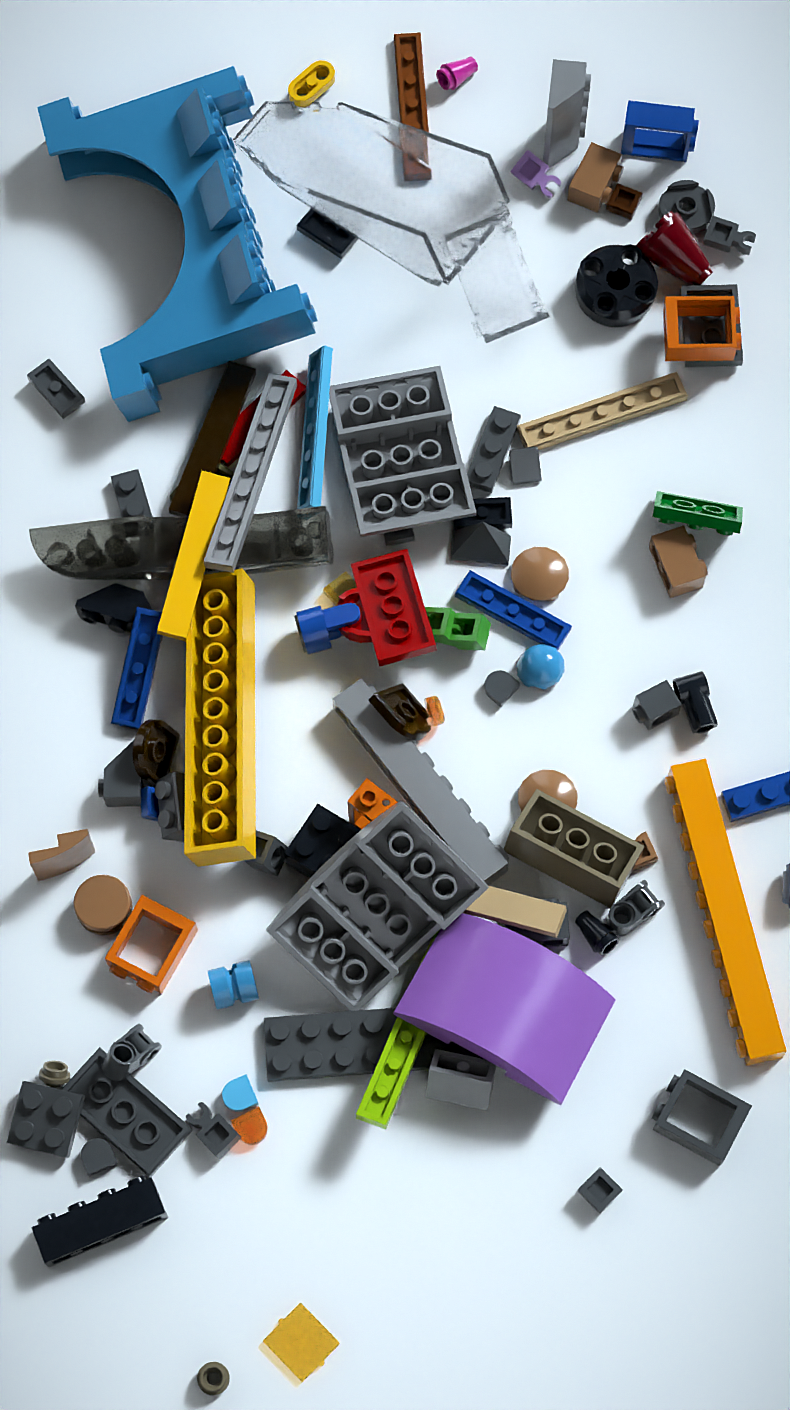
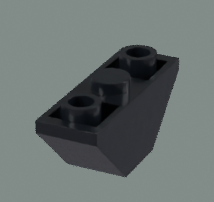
(112, 606)

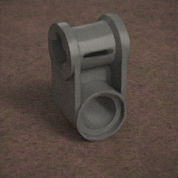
(637, 905)
(133, 1050)

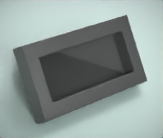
(481, 544)

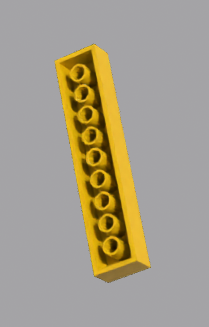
(221, 722)

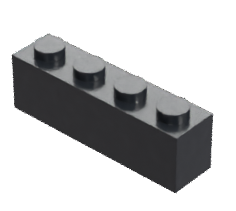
(99, 1221)

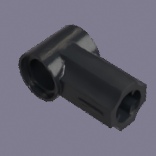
(694, 695)

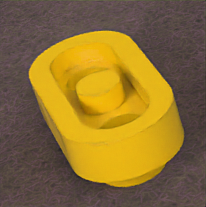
(309, 84)

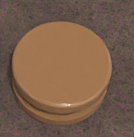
(102, 904)

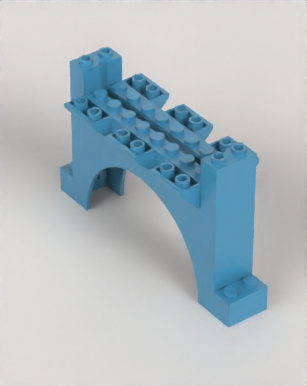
(223, 292)

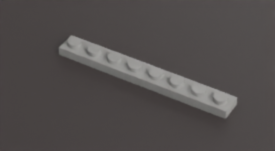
(250, 473)

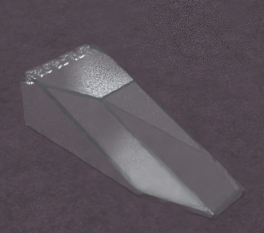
(375, 178)

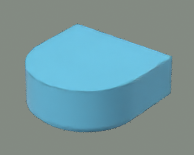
(239, 1094)

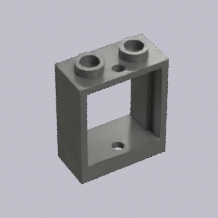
(675, 1087)

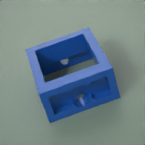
(658, 143)

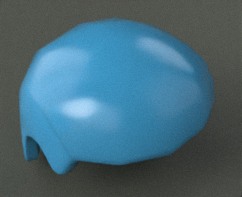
(540, 666)

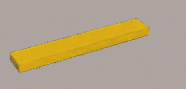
(190, 561)

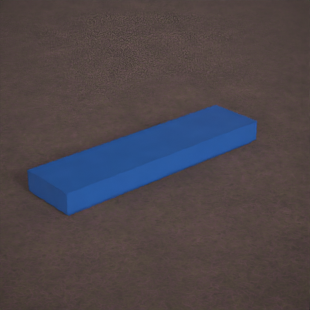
(512, 610)
(138, 669)

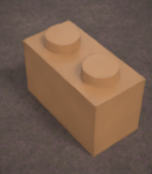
(595, 177)
(678, 561)

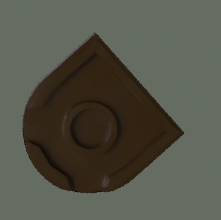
(402, 711)
(154, 750)

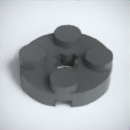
(688, 192)

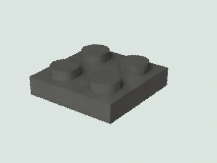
(45, 1119)

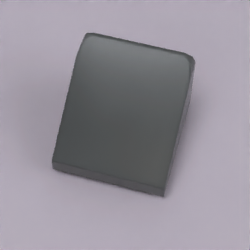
(525, 465)

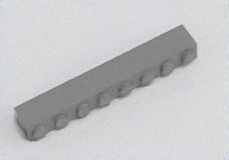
(420, 784)

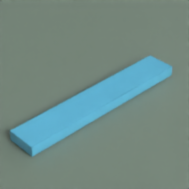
(315, 428)

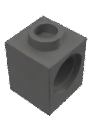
(656, 705)
(269, 854)

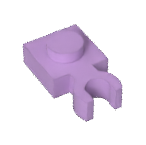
(533, 171)

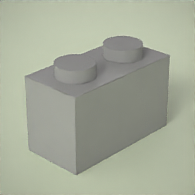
(460, 1079)

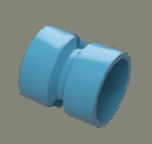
(233, 984)

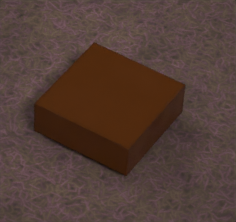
(624, 201)

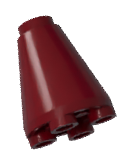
(676, 250)

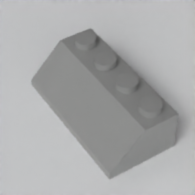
(566, 109)

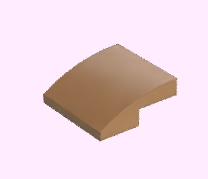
(71, 851)

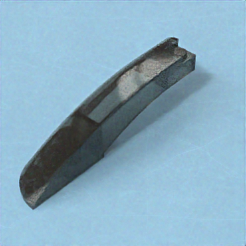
(149, 546)

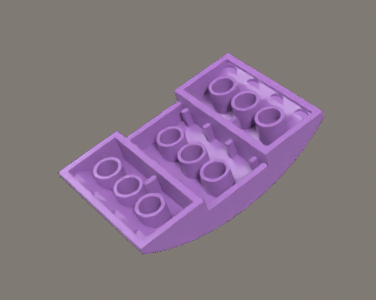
(507, 1003)

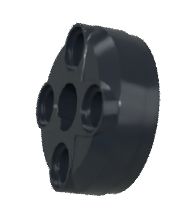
(616, 285)

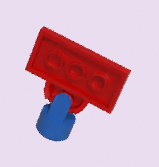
(380, 610)

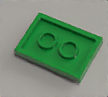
(698, 513)

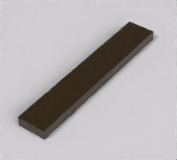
(214, 434)

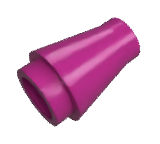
(455, 73)

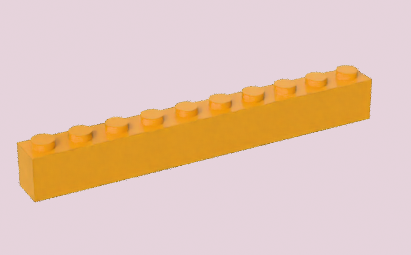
(725, 912)

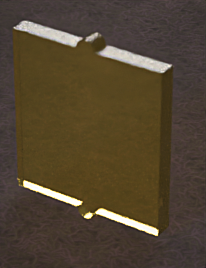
(301, 1342)

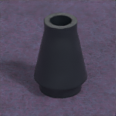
(597, 933)

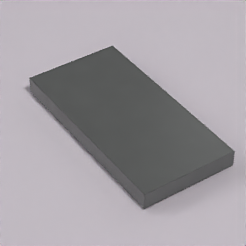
(128, 1115)

